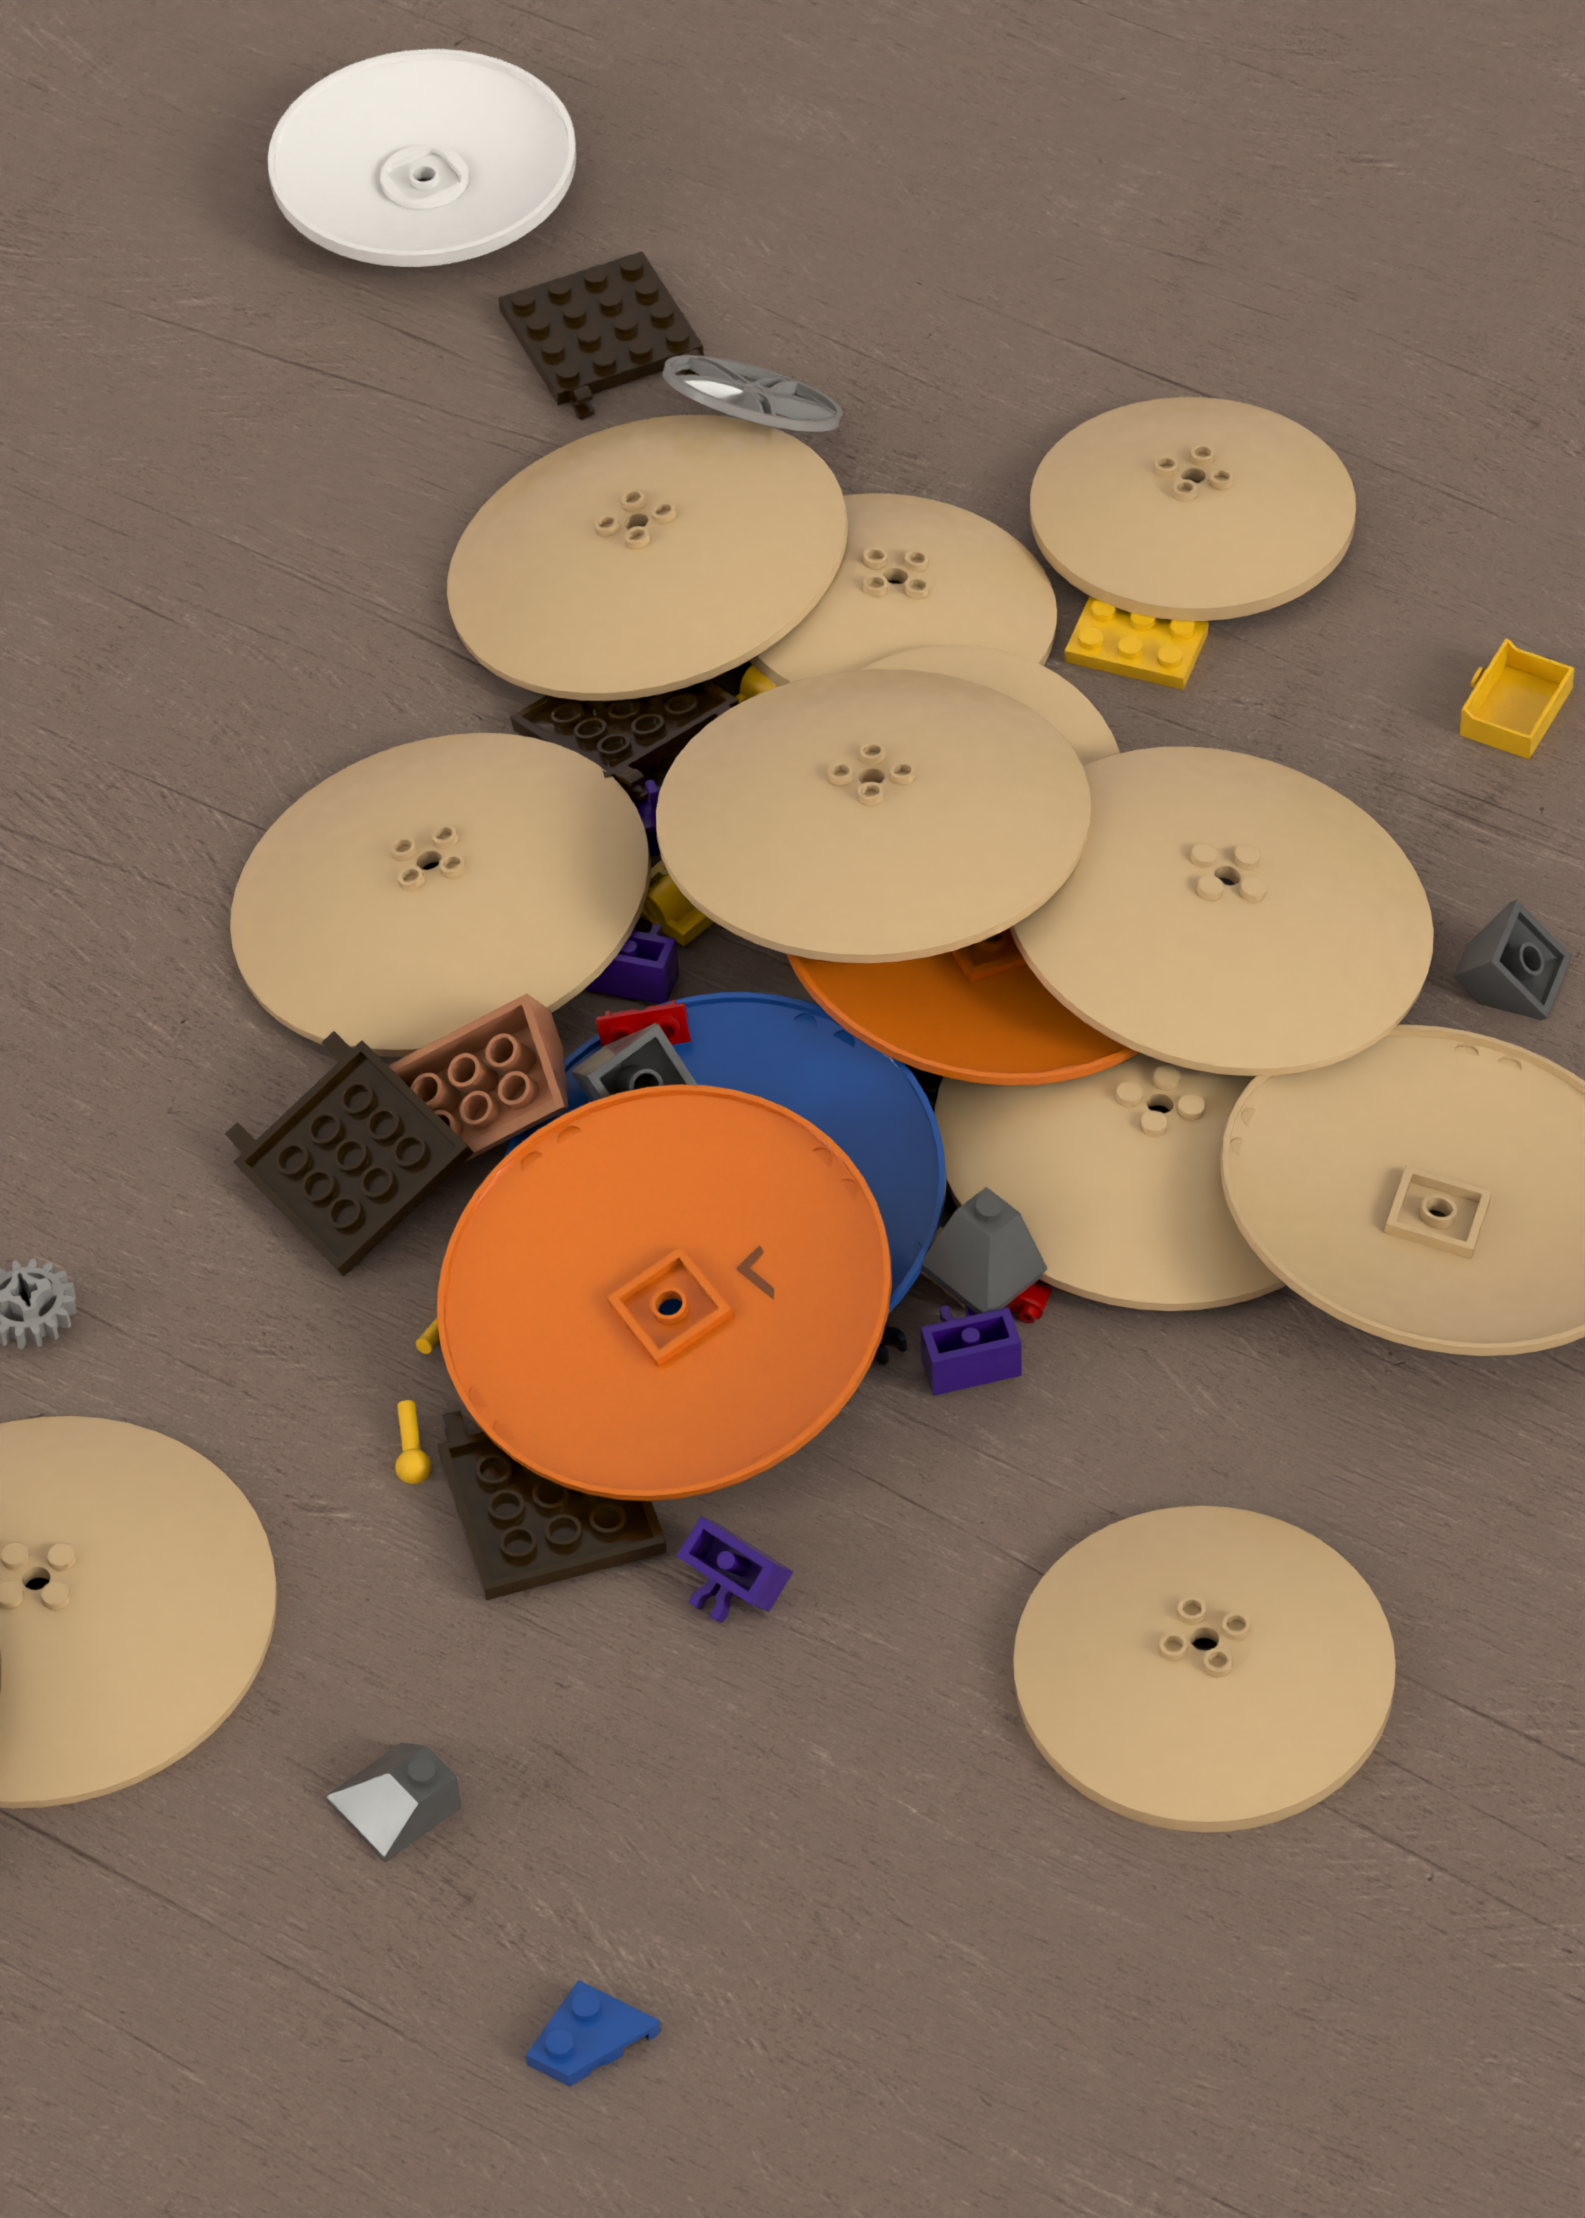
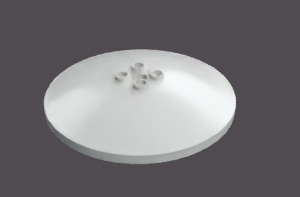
(465, 121)

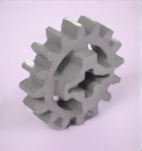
(49, 1301)

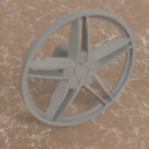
(757, 401)

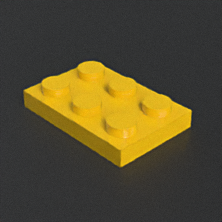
(1136, 644)

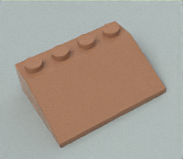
(492, 1074)

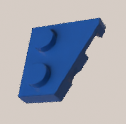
(588, 2033)

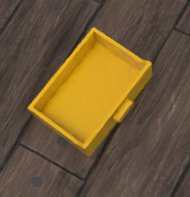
(1515, 700)

